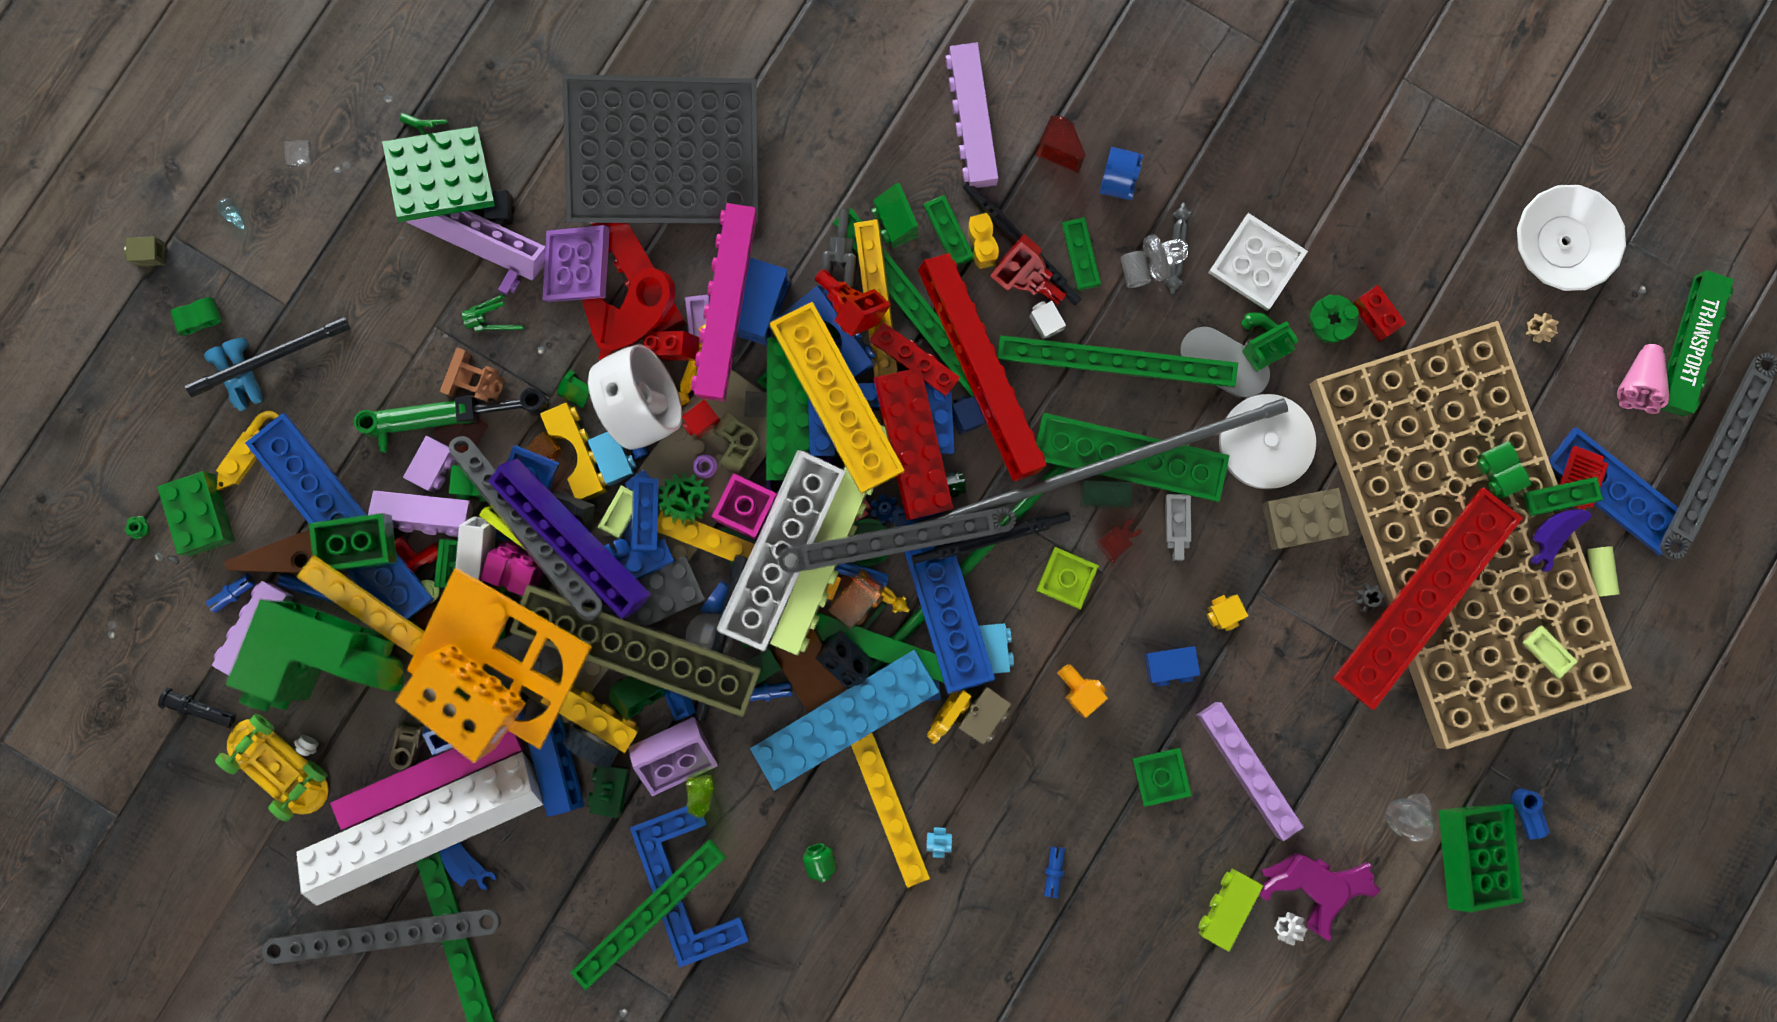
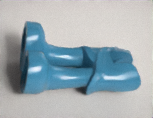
(245, 382)

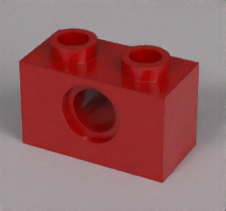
(1378, 313)
(673, 345)

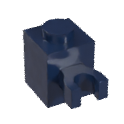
(967, 414)

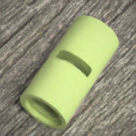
(1603, 570)

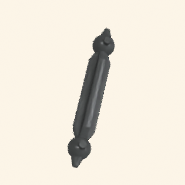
(1179, 232)

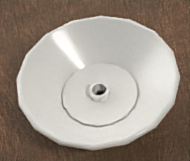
(1588, 225)

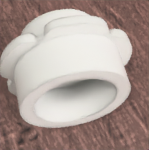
(306, 745)

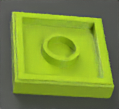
(1067, 578)

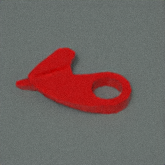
(622, 327)

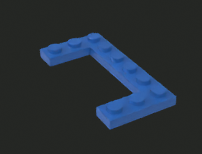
(941, 409)
(685, 943)

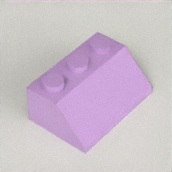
(672, 756)

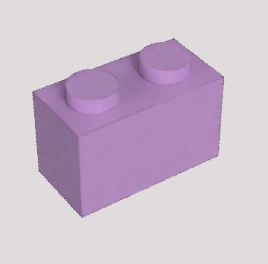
(430, 465)

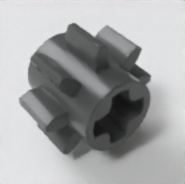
(1363, 600)

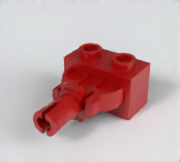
(1026, 270)
(855, 309)

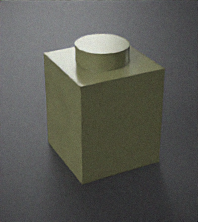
(145, 251)

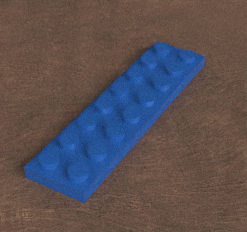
(948, 617)

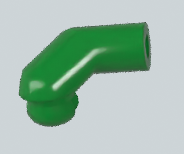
(1258, 319)

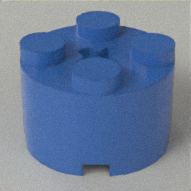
(1121, 173)

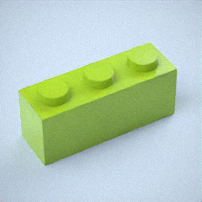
(1229, 909)

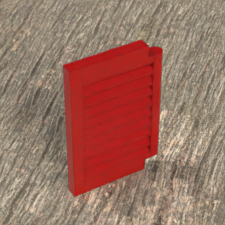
(1584, 465)

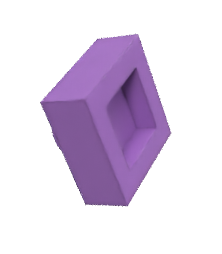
(509, 283)

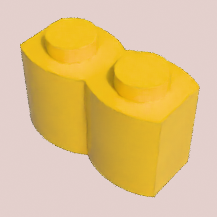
(980, 235)

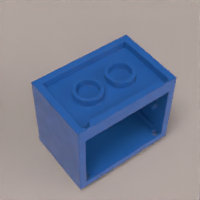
(762, 300)

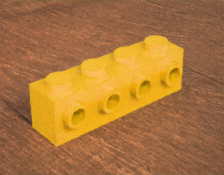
(597, 718)

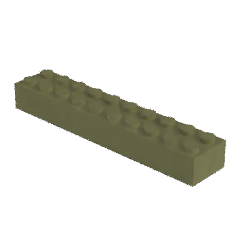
(648, 653)

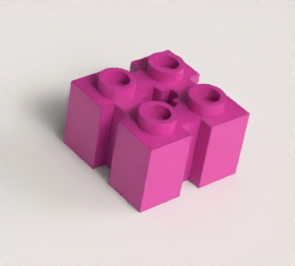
(511, 568)

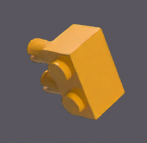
(1084, 693)

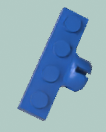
(640, 562)

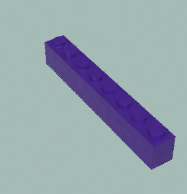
(569, 538)

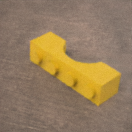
(563, 423)

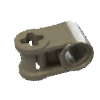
(407, 744)

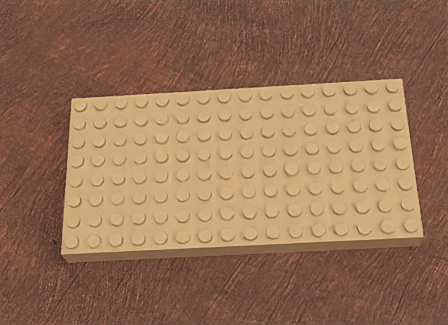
(1409, 459)

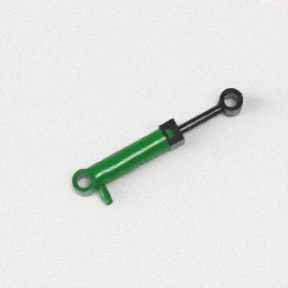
(462, 411)

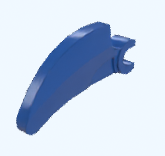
(463, 866)

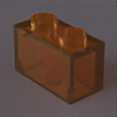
(856, 599)

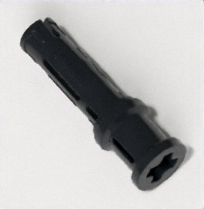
(187, 705)

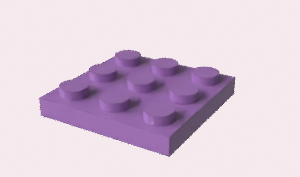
(576, 264)

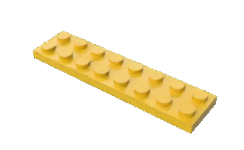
(836, 397)

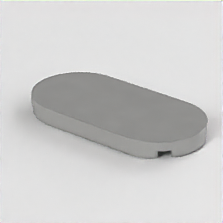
(1214, 345)

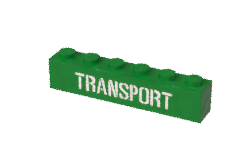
(1696, 341)

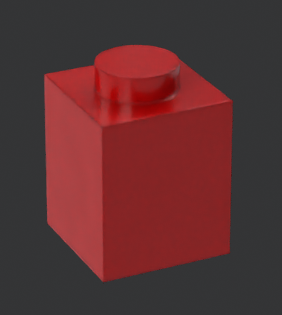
(700, 419)

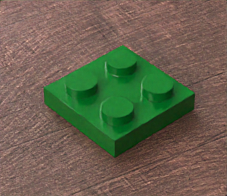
(1161, 777)

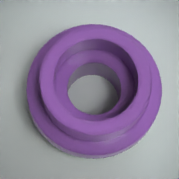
(697, 466)

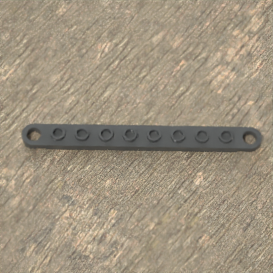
(1719, 456)
(896, 540)
(557, 570)
(381, 936)

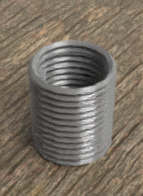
(1135, 269)

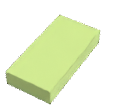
(618, 514)
(1549, 652)

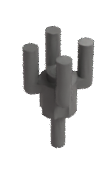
(840, 251)

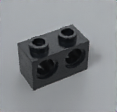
(844, 660)

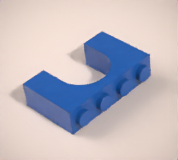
(854, 351)

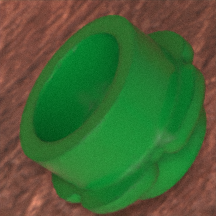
(143, 527)

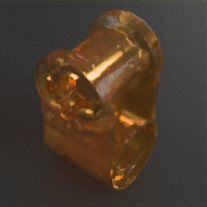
(544, 446)

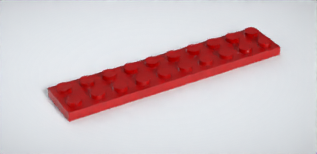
(1427, 598)

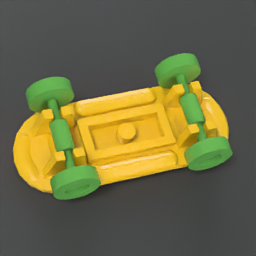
(276, 767)

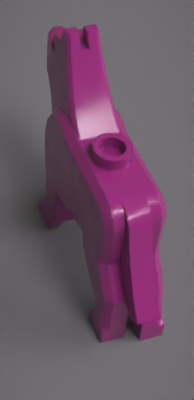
(1325, 888)

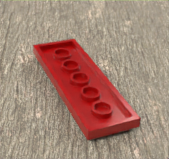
(915, 443)

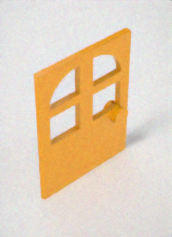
(473, 620)

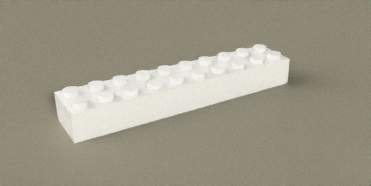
(418, 829)

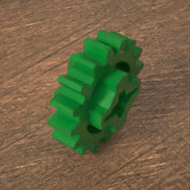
(676, 506)

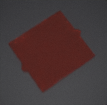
(449, 432)

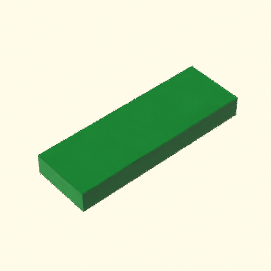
(948, 230)
(1081, 254)
(1562, 496)

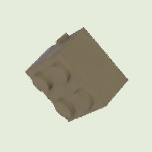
(983, 714)

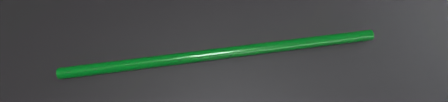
(967, 565)

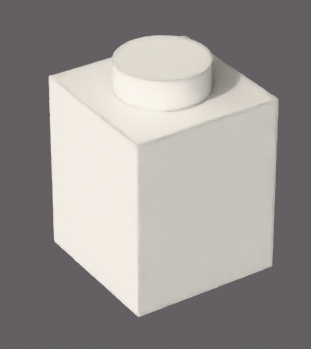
(1047, 319)

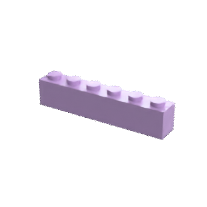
(972, 114)
(487, 241)
(1249, 771)

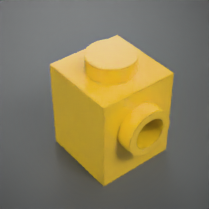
(1226, 612)

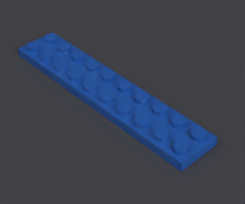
(323, 497)

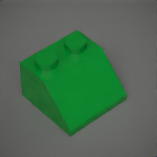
(895, 216)

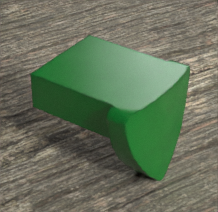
(574, 389)

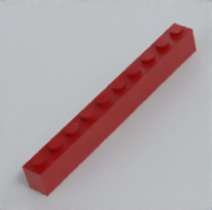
(982, 367)

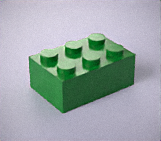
(195, 514)
(354, 542)

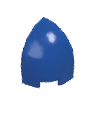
(715, 601)

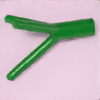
(419, 124)

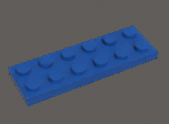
(1624, 494)

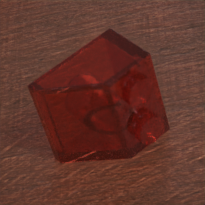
(1061, 144)

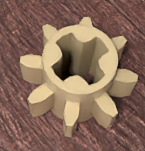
(1542, 327)

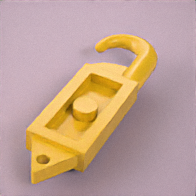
(240, 457)

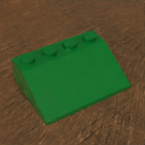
(1480, 857)

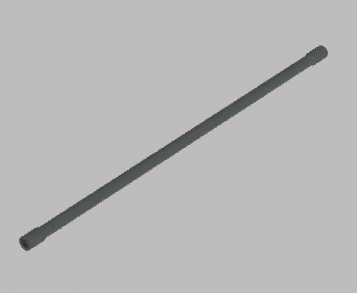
(1266, 411)

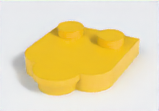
(953, 706)

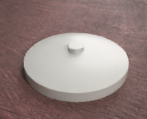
(1271, 449)

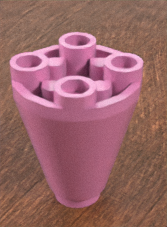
(1646, 381)

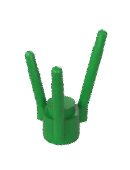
(476, 316)

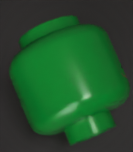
(819, 862)

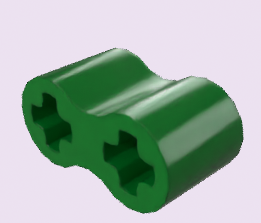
(196, 316)

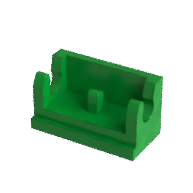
(1270, 346)
(445, 562)

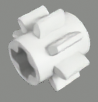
(1290, 928)

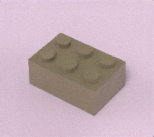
(1305, 519)

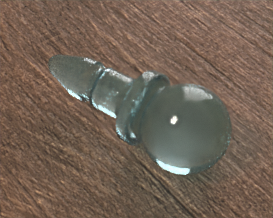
(230, 212)

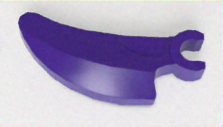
(1554, 533)

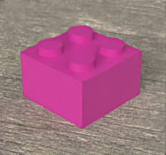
(744, 506)

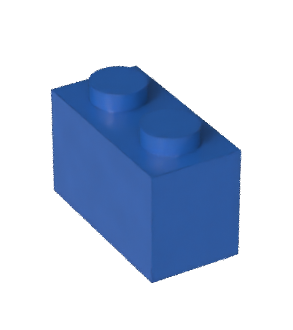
(1172, 665)

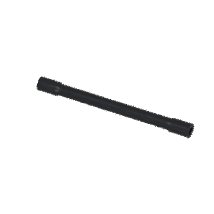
(208, 382)
(720, 638)

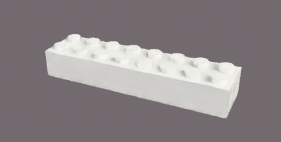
(790, 523)

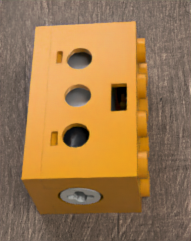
(460, 702)

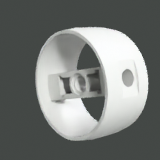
(645, 401)

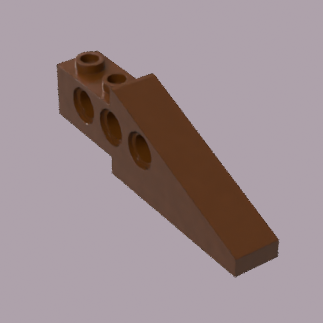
(278, 557)

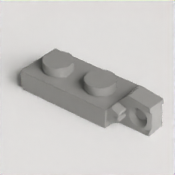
(1178, 524)

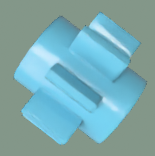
(939, 842)

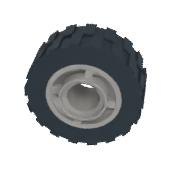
(590, 747)

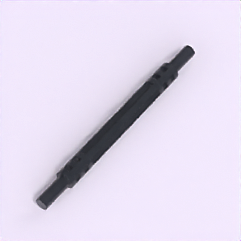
(1014, 235)
(1019, 530)

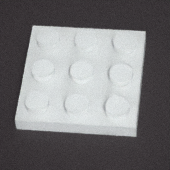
(1258, 262)

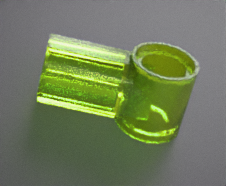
(699, 793)

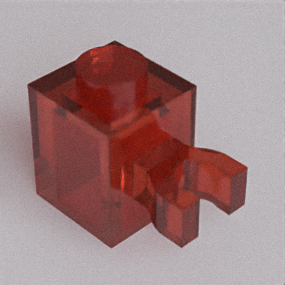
(1117, 540)

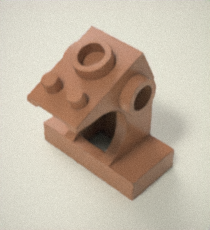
(461, 375)

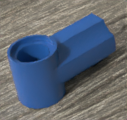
(1532, 814)

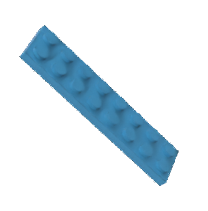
(844, 720)

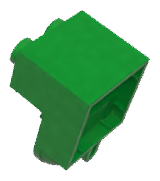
(292, 645)

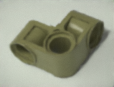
(733, 432)

